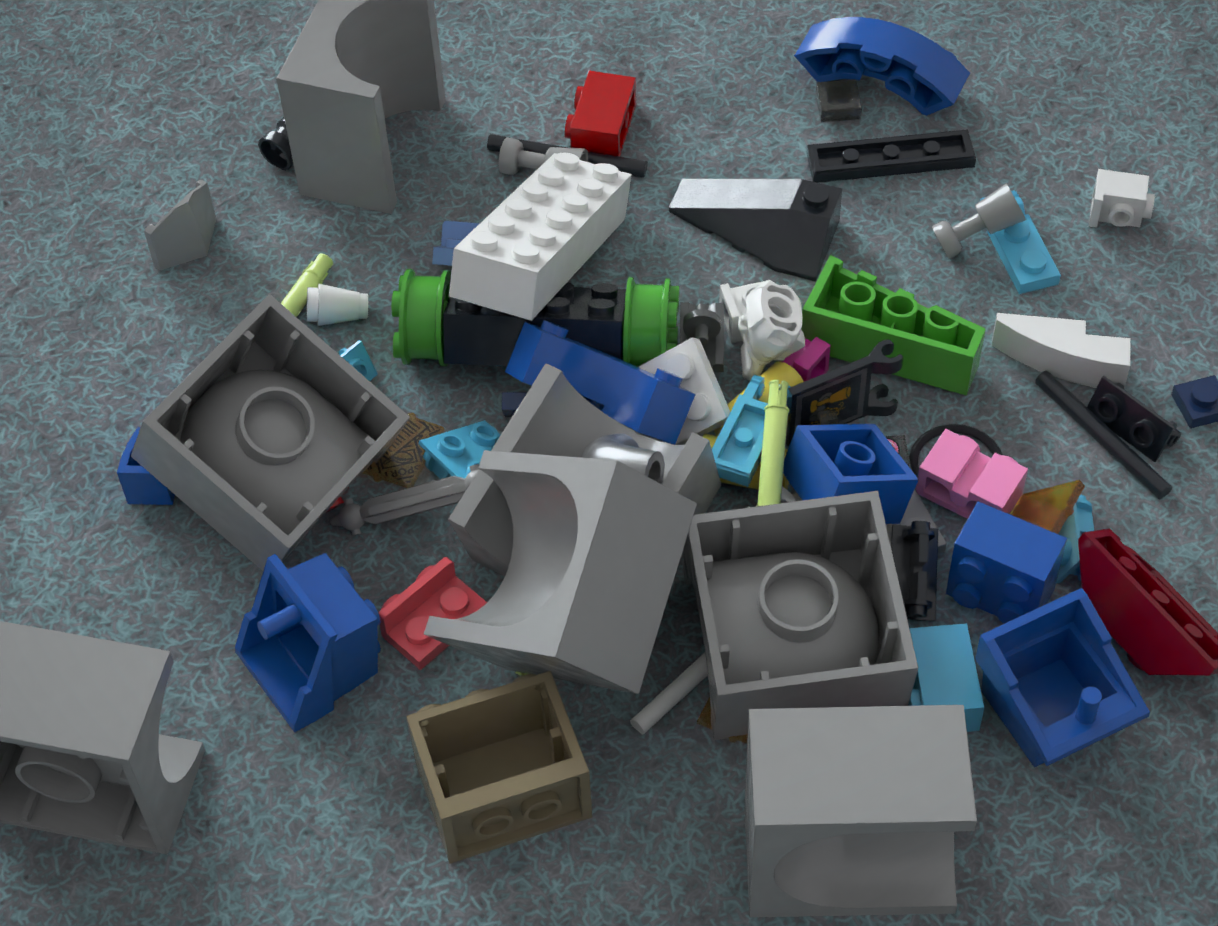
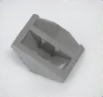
(184, 230)

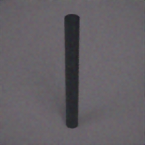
(626, 165)
(1103, 435)

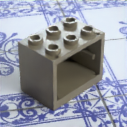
(500, 766)

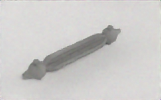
(403, 502)

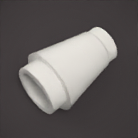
(335, 305)

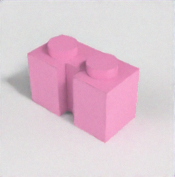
(960, 475)

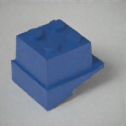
(308, 638)
(1057, 679)

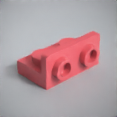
(435, 594)

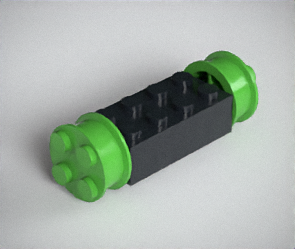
(623, 323)

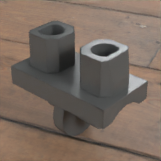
(707, 325)

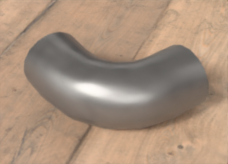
(626, 450)

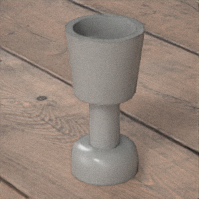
(514, 157)
(995, 213)

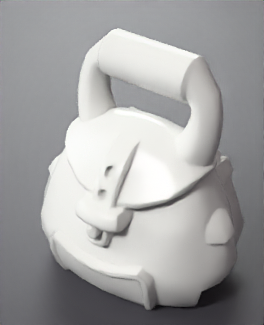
(770, 327)

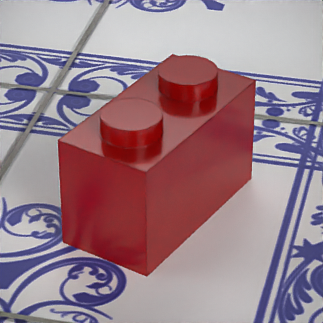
(602, 113)

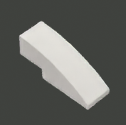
(1062, 348)

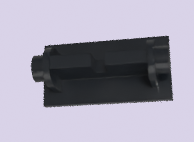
(1132, 419)
(916, 566)

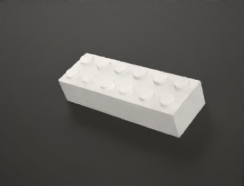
(540, 236)

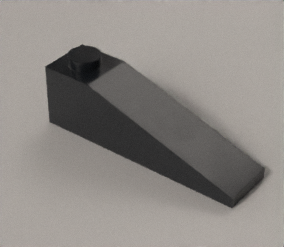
(773, 219)

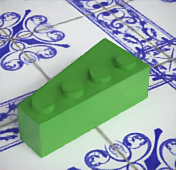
(858, 314)

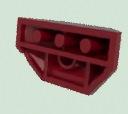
(1144, 610)

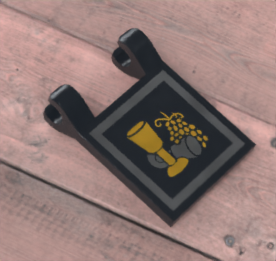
(845, 391)

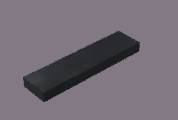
(890, 156)

